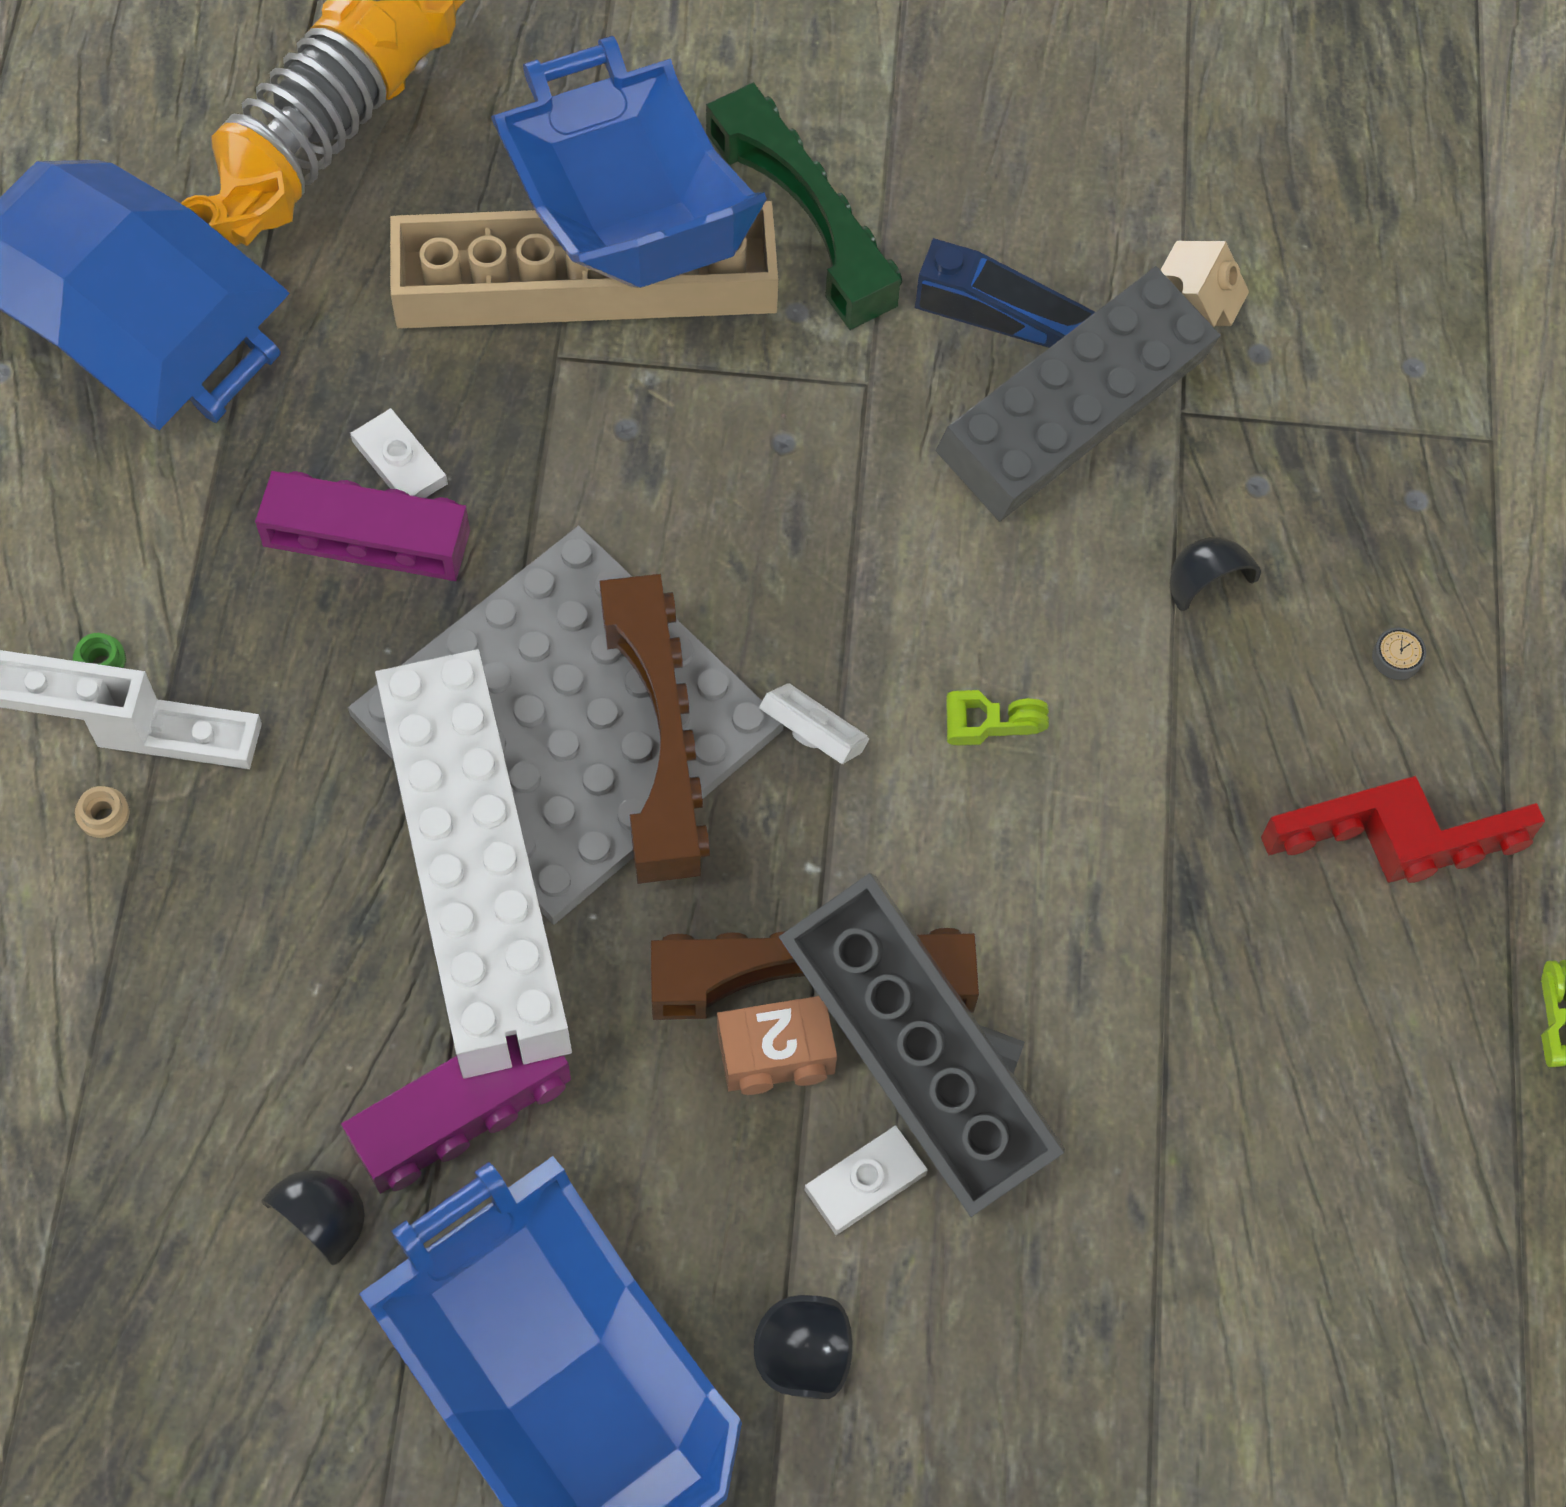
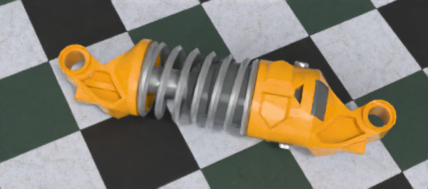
(341, 72)

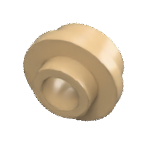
(95, 800)

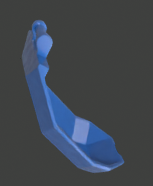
(625, 170)
(132, 286)
(551, 1354)

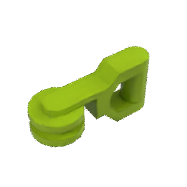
(1025, 718)
(1554, 991)

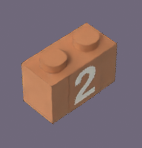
(776, 1045)

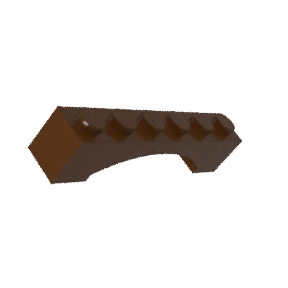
(665, 832)
(699, 972)

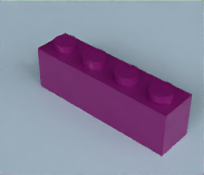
(363, 525)
(444, 1112)

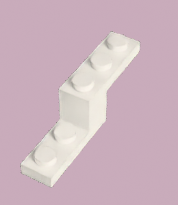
(125, 710)

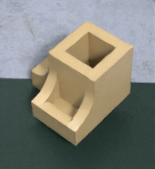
(1208, 279)

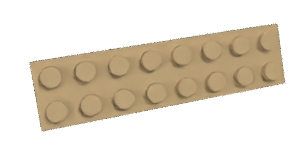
(516, 272)

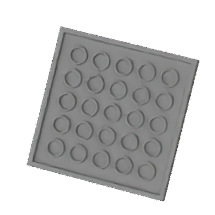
(580, 719)

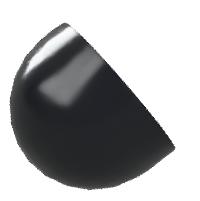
(1204, 563)
(322, 1208)
(804, 1347)

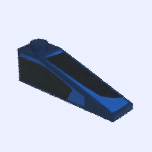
(993, 296)

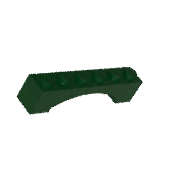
(751, 132)

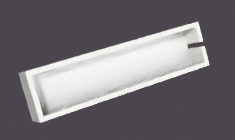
(472, 864)

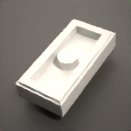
(398, 456)
(814, 724)
(865, 1180)

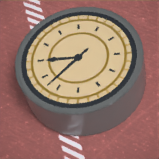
(1399, 653)

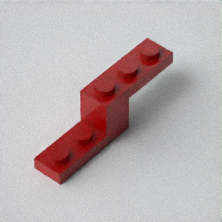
(1402, 830)

